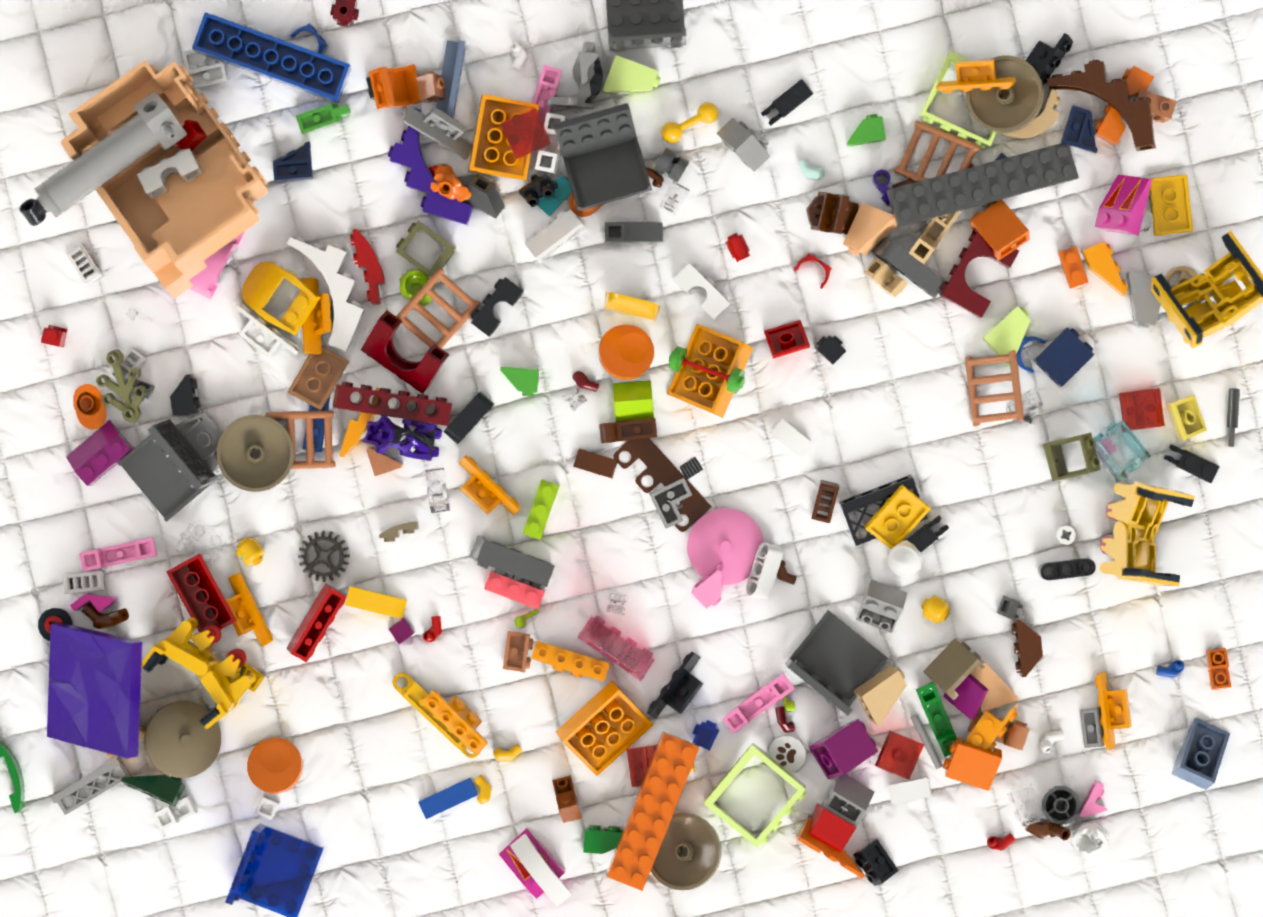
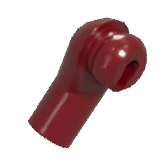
(583, 382)
(782, 721)

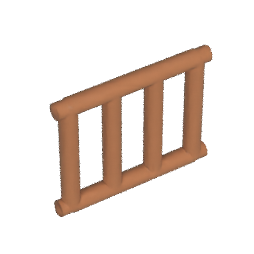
(937, 134)
(427, 289)
(1015, 395)
(309, 416)

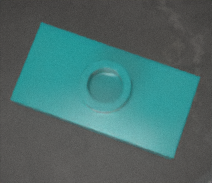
(550, 204)

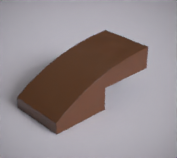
(595, 463)

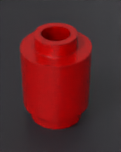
(737, 247)

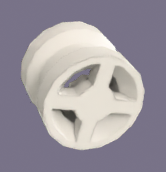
(1062, 536)

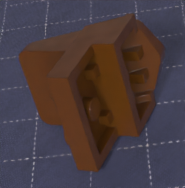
(831, 213)

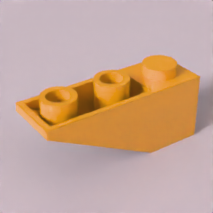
(1100, 262)

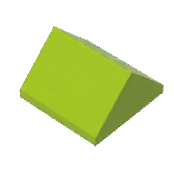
(633, 400)

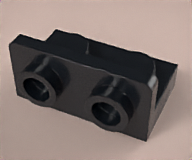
(875, 863)

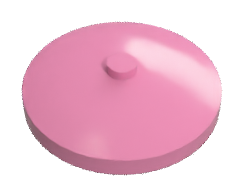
(724, 538)

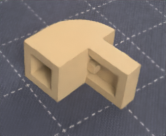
(885, 277)

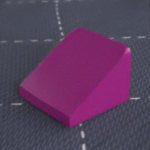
(401, 631)

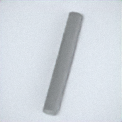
(926, 741)

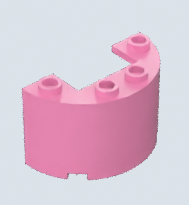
(206, 282)

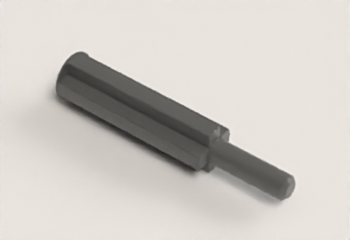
(1233, 413)

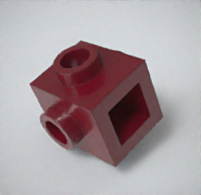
(347, 18)

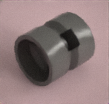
(671, 165)

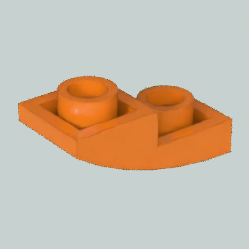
(1218, 669)

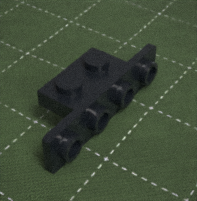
(1047, 59)
(680, 688)

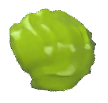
(411, 283)

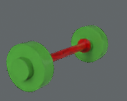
(678, 359)

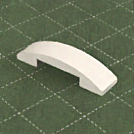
(540, 870)

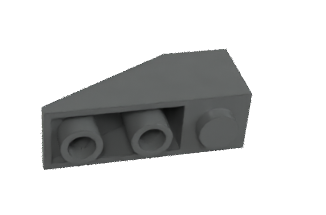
(633, 232)

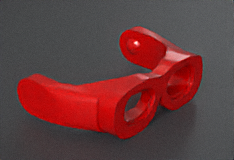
(810, 257)

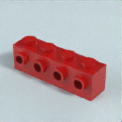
(316, 622)

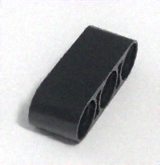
(468, 417)
(1076, 570)

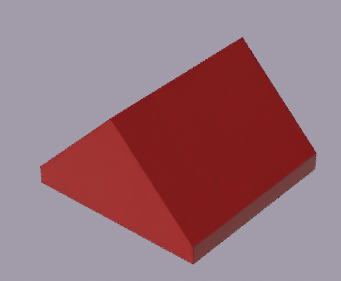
(786, 339)
(830, 828)

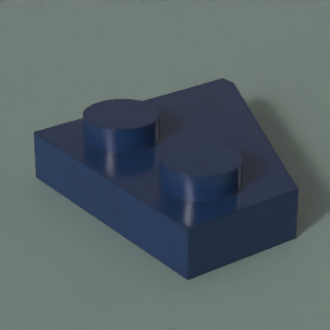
(1079, 130)
(295, 165)

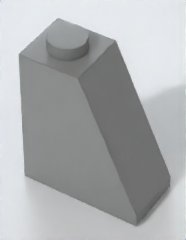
(1143, 302)

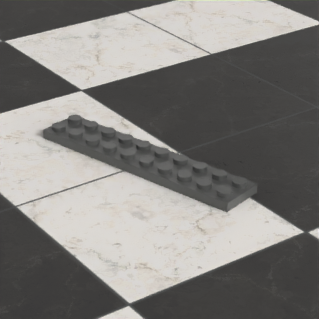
(982, 184)

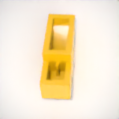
(375, 602)

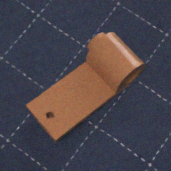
(1013, 737)

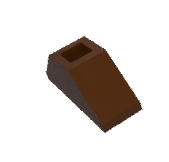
(1027, 646)

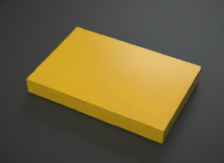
(1170, 205)
(897, 517)

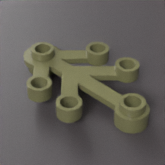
(122, 389)

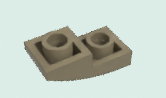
(394, 532)

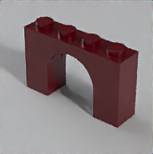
(956, 288)
(381, 348)

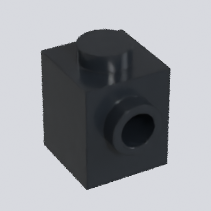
(830, 348)

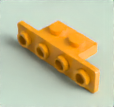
(975, 75)
(318, 320)
(484, 490)
(246, 611)
(570, 661)
(1114, 710)
(458, 719)
(989, 728)

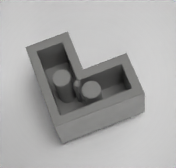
(744, 143)
(665, 499)

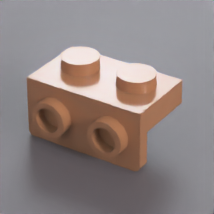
(1161, 107)
(516, 651)

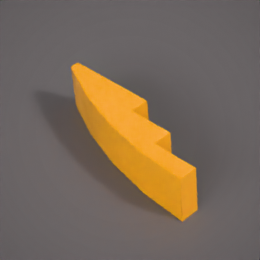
(357, 429)

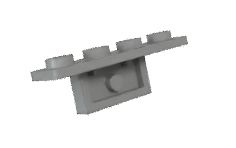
(441, 129)

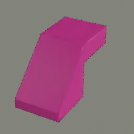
(100, 602)

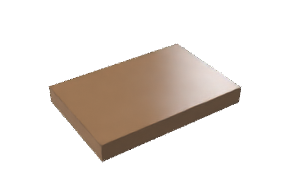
(318, 378)

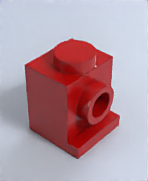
(194, 137)
(54, 336)

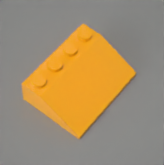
(490, 147)
(714, 352)
(604, 728)

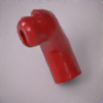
(435, 631)
(999, 843)

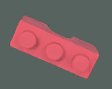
(514, 589)

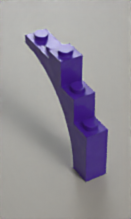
(420, 179)

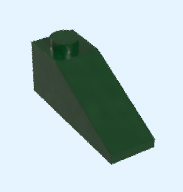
(158, 786)

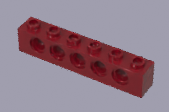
(440, 415)

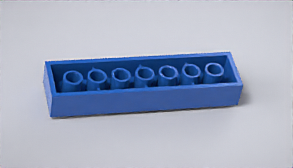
(271, 57)

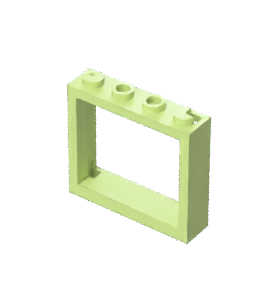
(945, 125)
(799, 794)

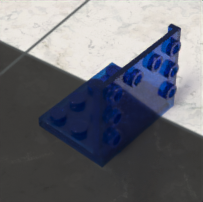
(275, 871)

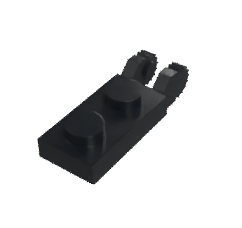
(789, 101)
(1193, 464)
(925, 536)

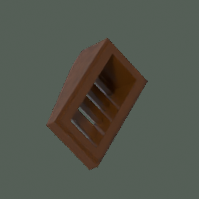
(828, 485)

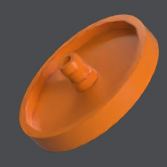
(626, 352)
(275, 765)

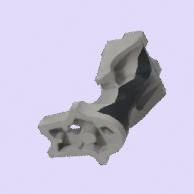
(589, 78)

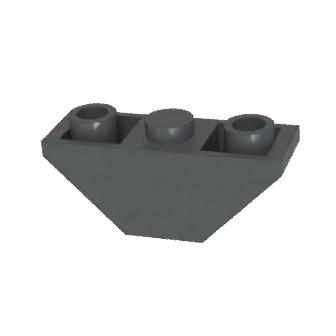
(483, 194)

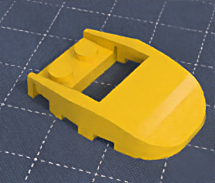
(261, 286)
(631, 306)

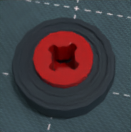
(52, 616)

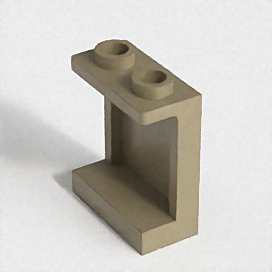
(953, 667)

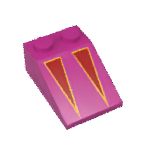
(1124, 205)
(520, 871)

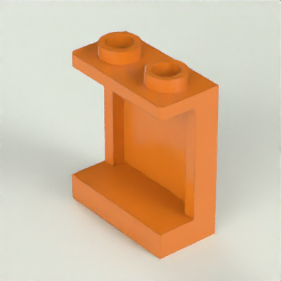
(395, 86)
(1000, 228)
(972, 764)

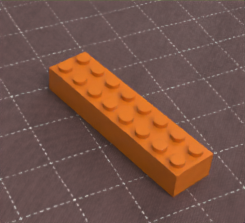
(652, 811)

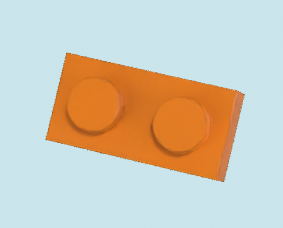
(1072, 267)

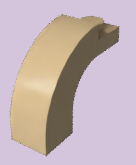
(1040, 123)
(932, 236)

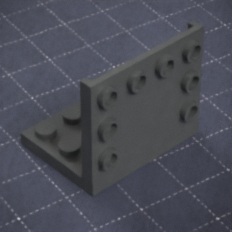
(645, 24)
(602, 157)
(168, 469)
(835, 661)

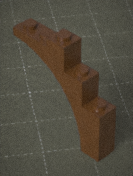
(1116, 94)

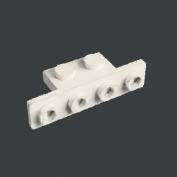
(261, 336)

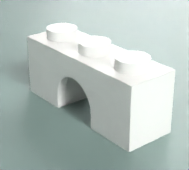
(549, 156)
(154, 177)
(691, 277)

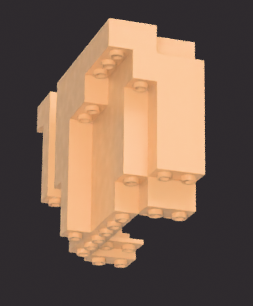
(194, 216)

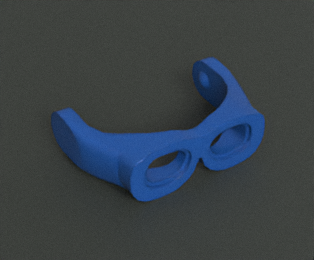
(322, 43)
(1026, 339)

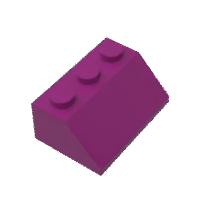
(99, 453)

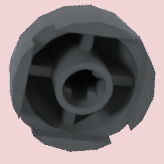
(1060, 805)

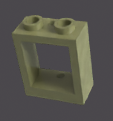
(442, 260)
(1054, 453)

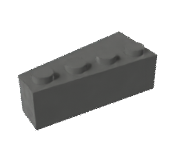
(512, 562)

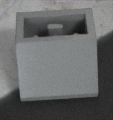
(881, 606)
(848, 799)

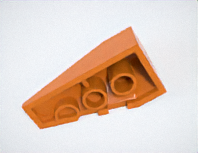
(832, 854)

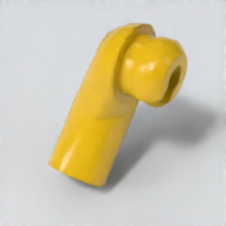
(507, 756)
(485, 790)

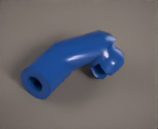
(1172, 670)

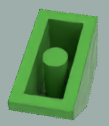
(869, 131)
(522, 379)

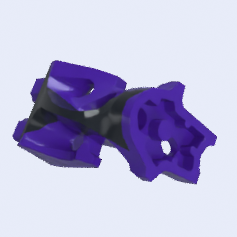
(391, 434)

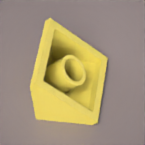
(1186, 417)

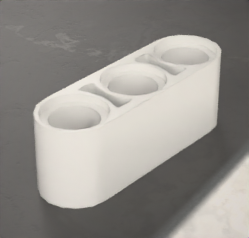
(764, 570)

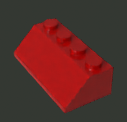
(201, 593)

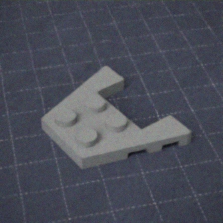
(203, 435)

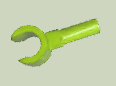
(520, 620)
(789, 705)

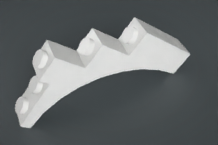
(346, 315)

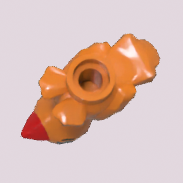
(448, 184)

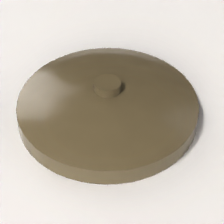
(1012, 107)
(255, 453)
(179, 741)
(687, 853)

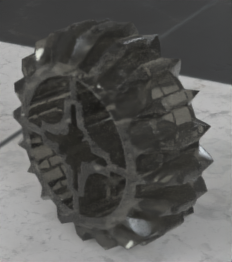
(329, 563)

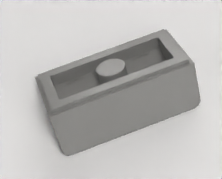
(1092, 727)

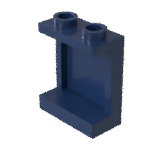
(1064, 357)

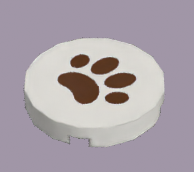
(788, 752)

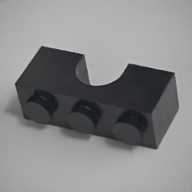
(505, 292)

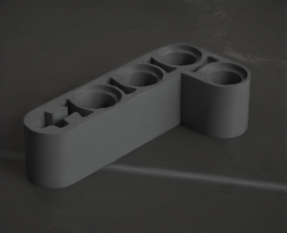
(909, 266)

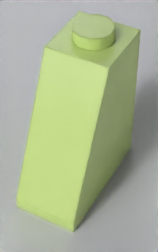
(630, 77)
(1008, 332)

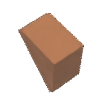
(381, 463)

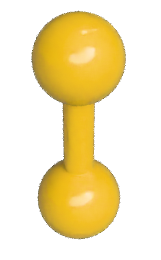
(706, 113)

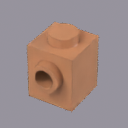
(431, 87)

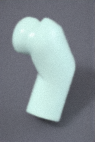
(810, 172)

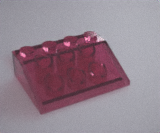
(616, 648)

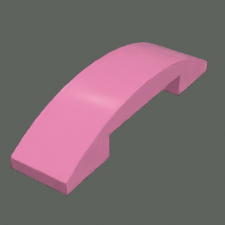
(546, 89)
(118, 554)
(758, 703)

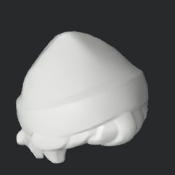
(905, 559)
(1090, 837)

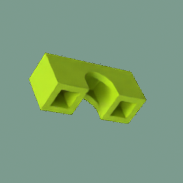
(541, 509)

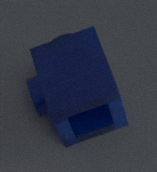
(705, 734)

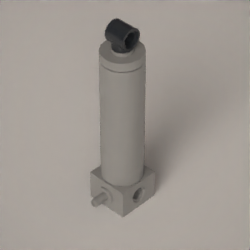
(105, 159)

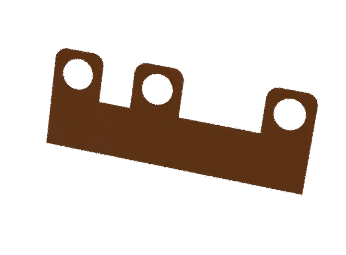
(663, 472)

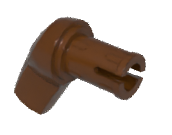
(106, 620)
(1048, 829)

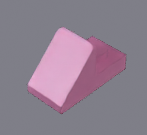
(1089, 805)

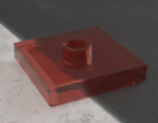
(525, 133)
(899, 755)

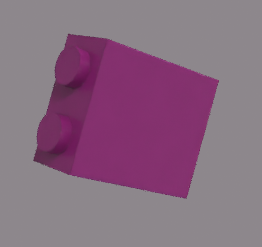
(843, 749)

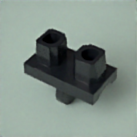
(538, 188)

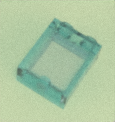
(1120, 450)

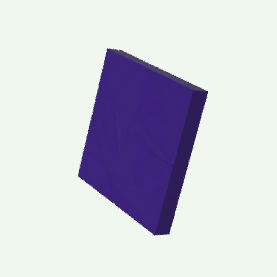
(94, 689)

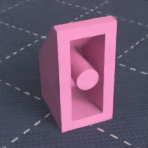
(710, 587)

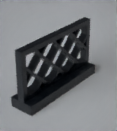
(869, 497)

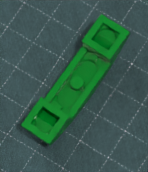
(937, 716)
(16, 798)

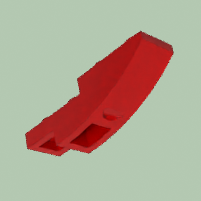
(367, 258)

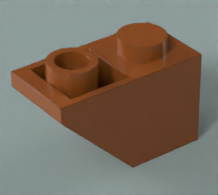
(566, 799)

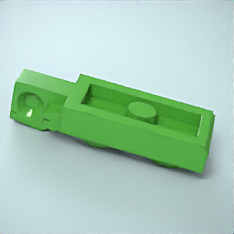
(321, 117)

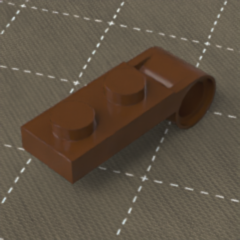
(628, 430)

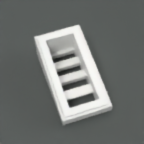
(92, 277)
(131, 351)
(66, 582)

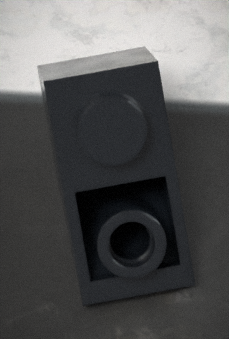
(184, 398)

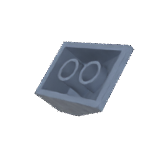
(1201, 754)

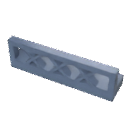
(451, 74)

